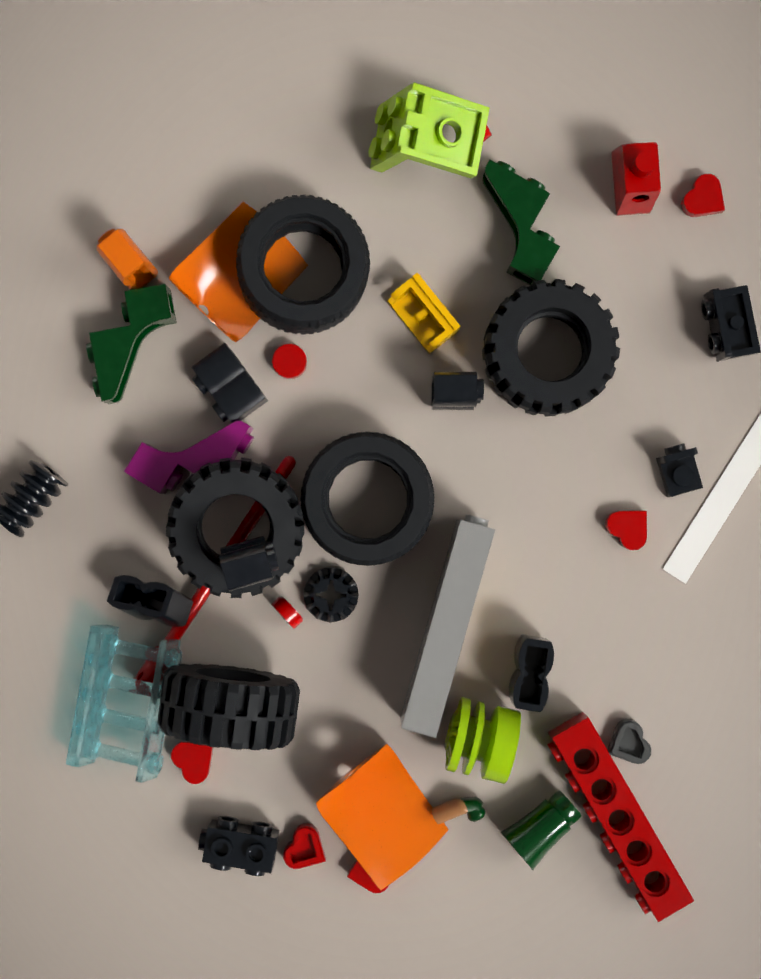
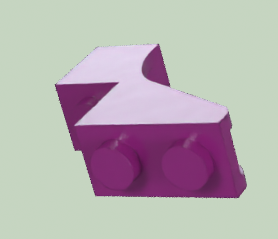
(161, 469)

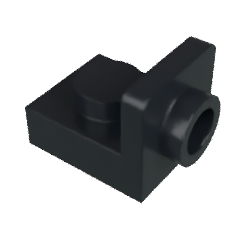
(679, 470)

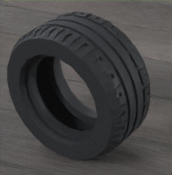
(293, 216)
(367, 447)

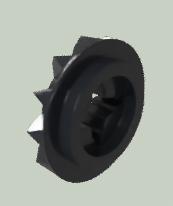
(342, 583)

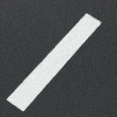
(717, 506)

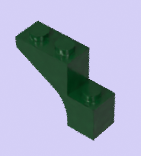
(520, 205)
(117, 348)

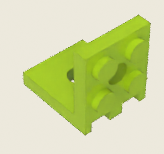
(412, 130)

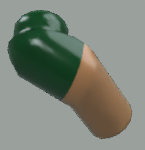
(458, 807)

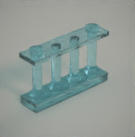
(92, 695)

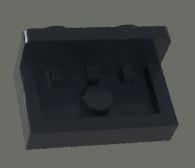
(730, 323)

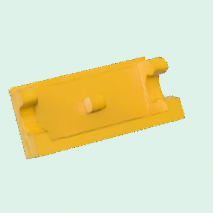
(423, 313)

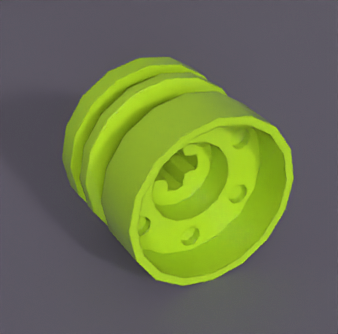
(483, 740)

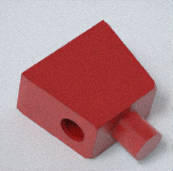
(636, 174)

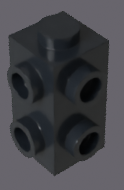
(239, 845)

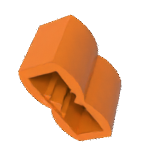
(126, 259)

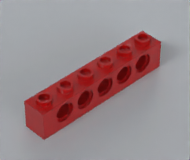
(669, 891)

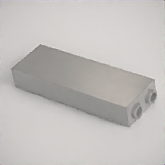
(447, 626)

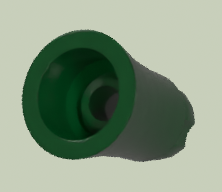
(542, 828)

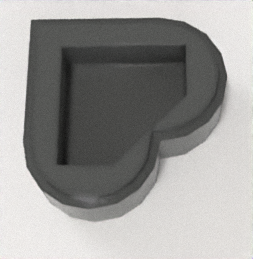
(629, 743)

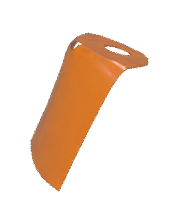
(211, 277)
(381, 817)

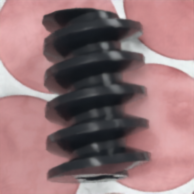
(28, 497)

